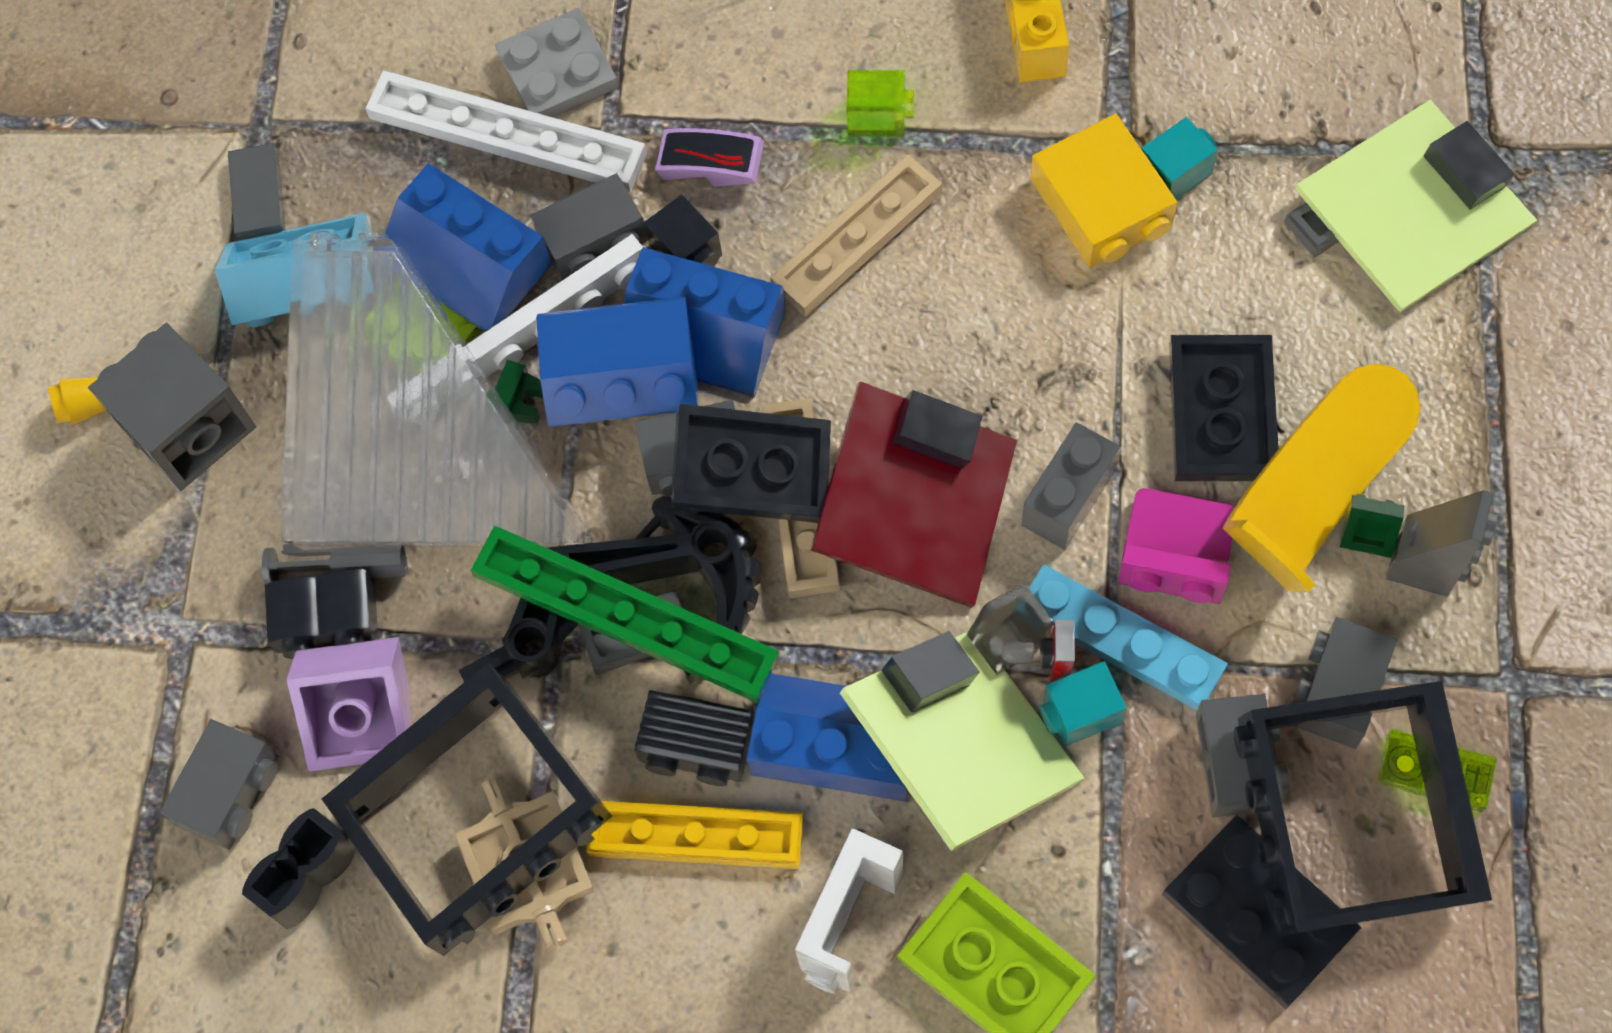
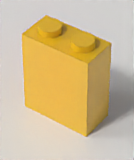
(1103, 191)

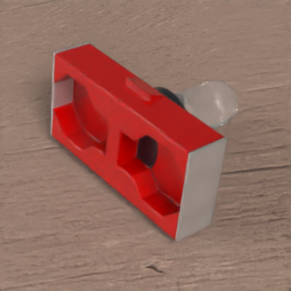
(1056, 653)

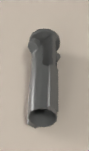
(378, 561)

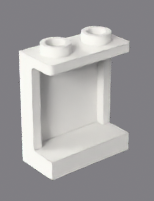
(859, 861)

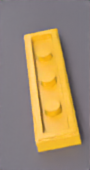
(700, 835)

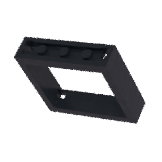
(418, 749)
(1444, 790)

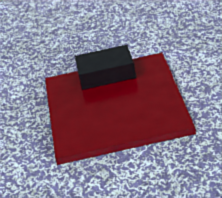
(915, 492)

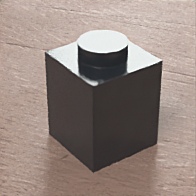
(683, 233)

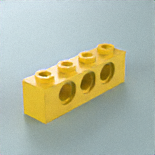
(1038, 38)

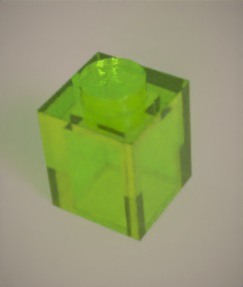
(878, 103)

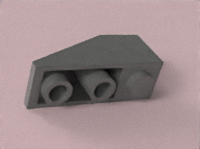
(1442, 543)

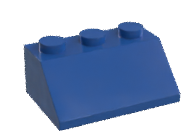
(466, 248)
(729, 315)
(616, 361)
(814, 739)

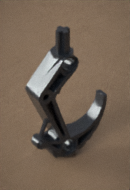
(637, 561)

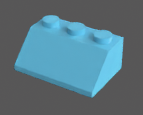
(257, 270)

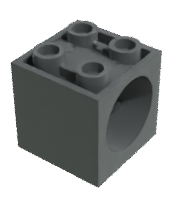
(172, 406)

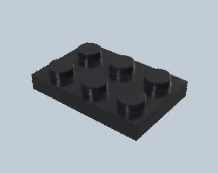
(1222, 406)
(750, 463)
(1228, 901)

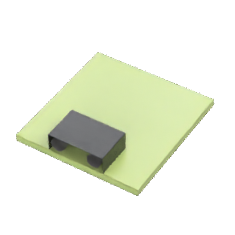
(1418, 203)
(960, 737)

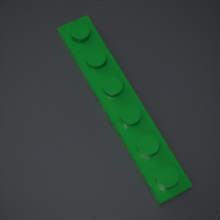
(625, 613)

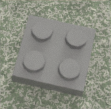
(557, 65)

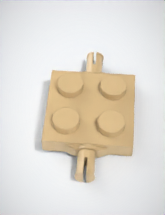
(503, 833)

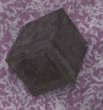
(1006, 619)

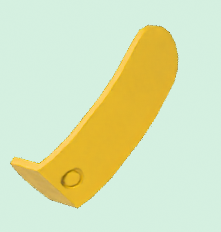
(1319, 469)

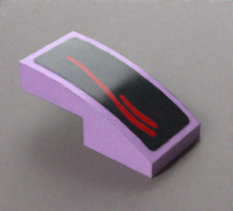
(715, 154)

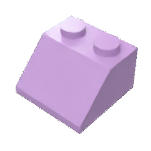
(349, 701)

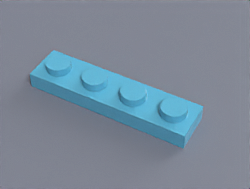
(1129, 639)

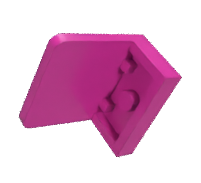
(1177, 546)

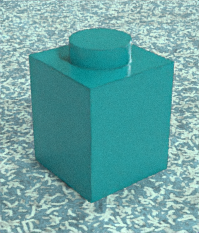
(1182, 156)
(1082, 704)

